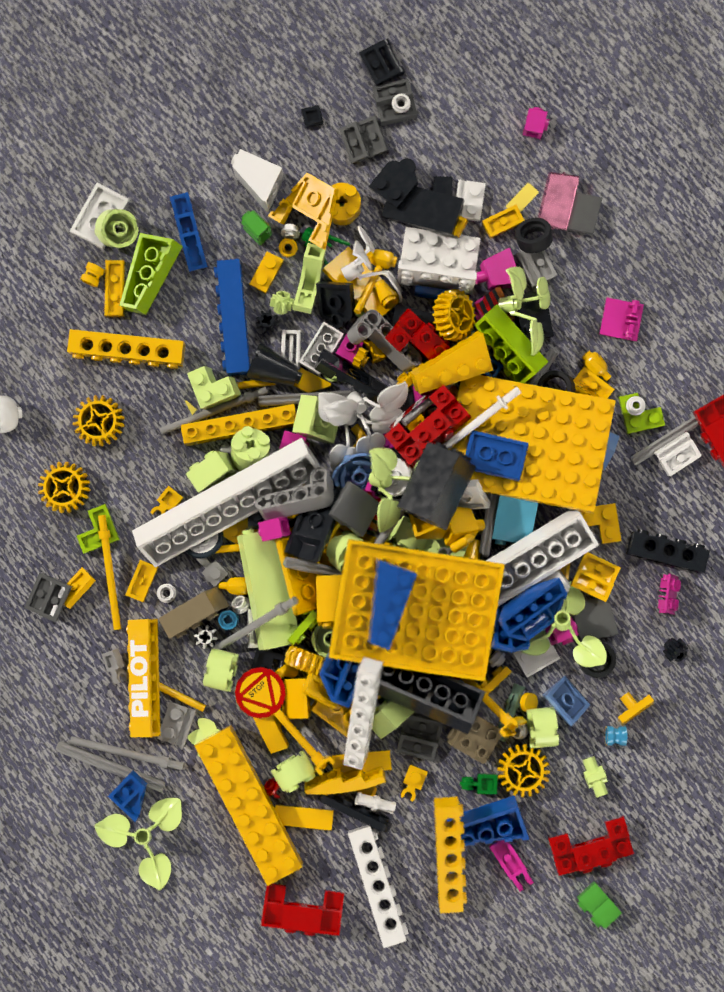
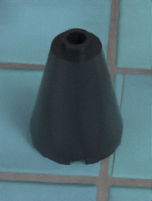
(273, 368)

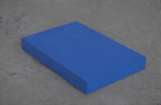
(497, 455)

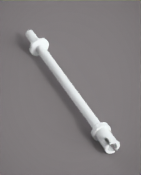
(502, 402)

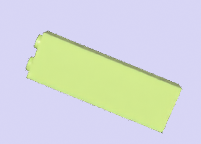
(266, 589)

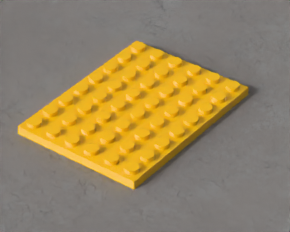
(564, 437)
(445, 619)

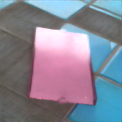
(558, 199)

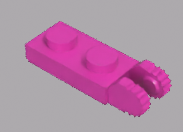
(510, 862)

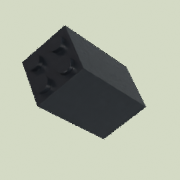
(437, 485)

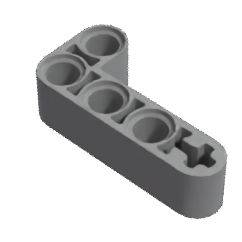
(376, 328)
(298, 500)

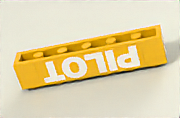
(143, 678)

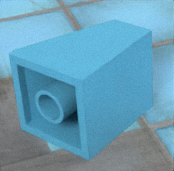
(513, 519)

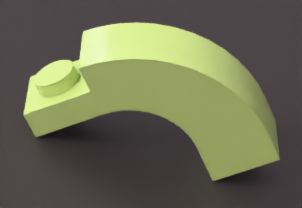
(311, 274)

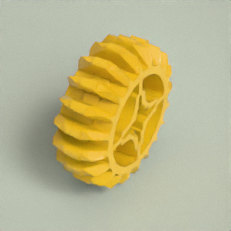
(454, 315)
(91, 423)
(51, 477)
(304, 660)
(520, 778)

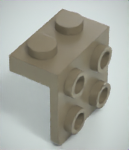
(478, 742)

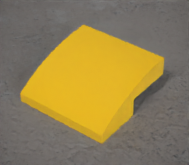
(591, 384)
(595, 576)

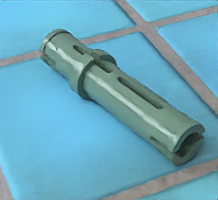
(512, 703)

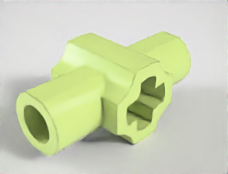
(595, 776)

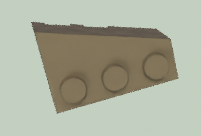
(193, 612)

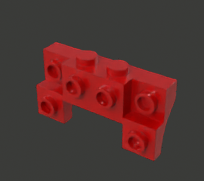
(421, 335)
(712, 426)
(435, 428)
(593, 852)
(302, 916)

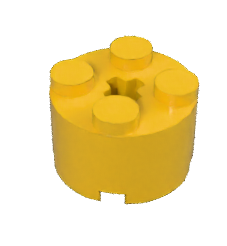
(352, 204)

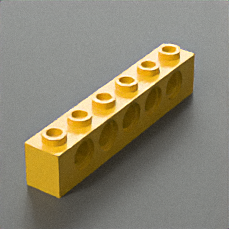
(79, 338)
(228, 426)
(445, 809)

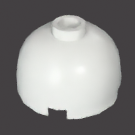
(9, 414)

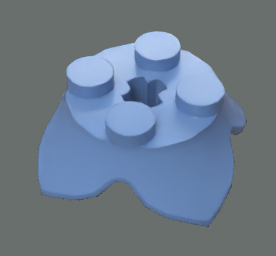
(349, 467)

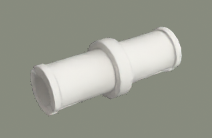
(375, 803)

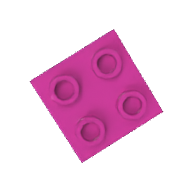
(621, 319)
(673, 586)

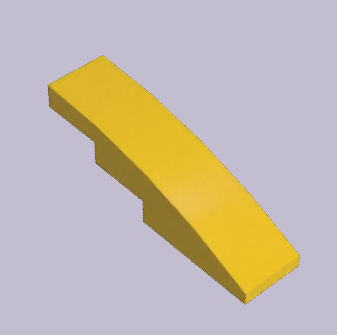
(271, 733)
(337, 782)

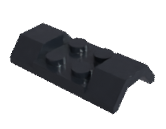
(332, 365)
(312, 533)

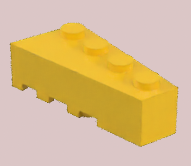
(453, 365)

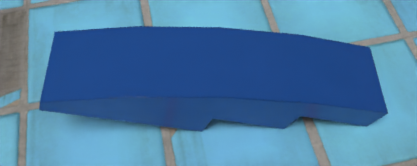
(188, 231)

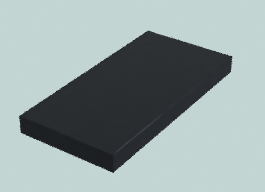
(427, 211)

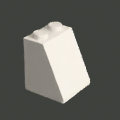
(258, 177)

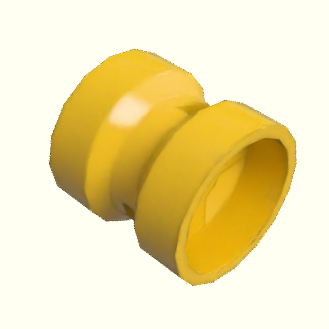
(95, 272)

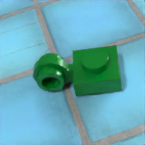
(485, 783)

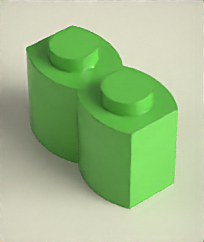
(256, 227)
(599, 905)

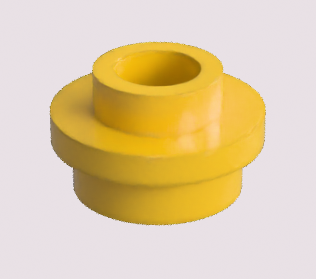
(286, 253)

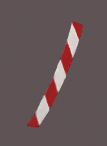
(411, 408)

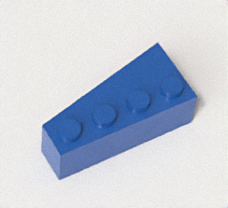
(389, 599)
(493, 823)

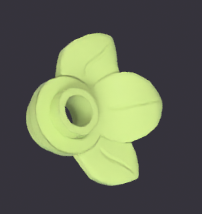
(206, 729)

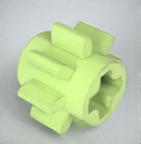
(281, 302)

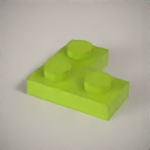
(647, 420)
(90, 540)
(298, 635)

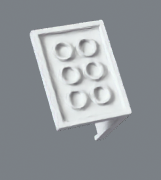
(438, 260)

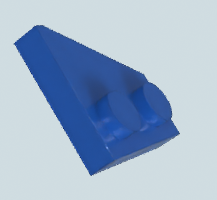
(130, 795)

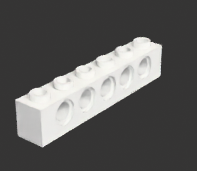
(362, 713)
(388, 935)

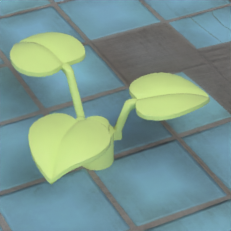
(513, 303)
(383, 464)
(589, 651)
(114, 832)

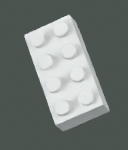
(327, 338)

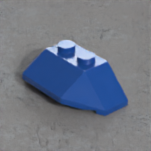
(533, 609)
(501, 641)
(339, 679)

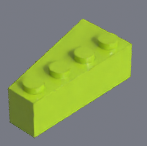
(148, 271)
(510, 345)

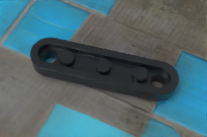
(362, 814)

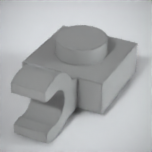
(213, 571)
(114, 663)

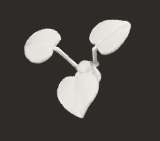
(355, 268)
(341, 412)
(378, 418)

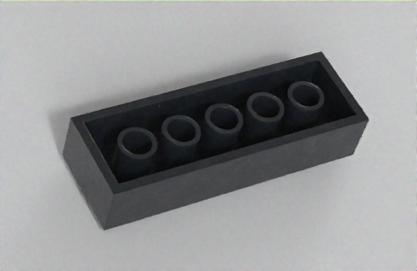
(432, 696)

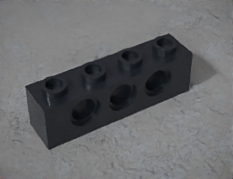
(637, 548)

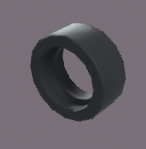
(535, 245)
(556, 373)
(608, 669)

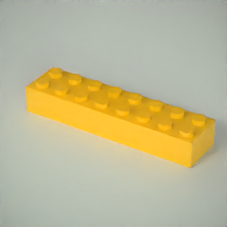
(249, 805)

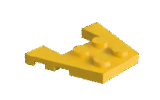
(314, 200)

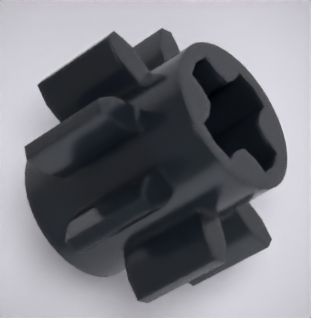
(270, 317)
(675, 649)

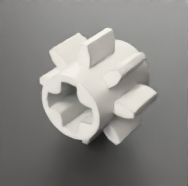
(201, 640)

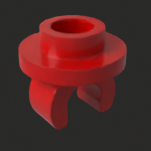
(271, 787)

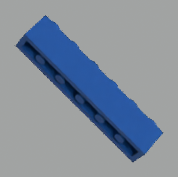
(233, 317)

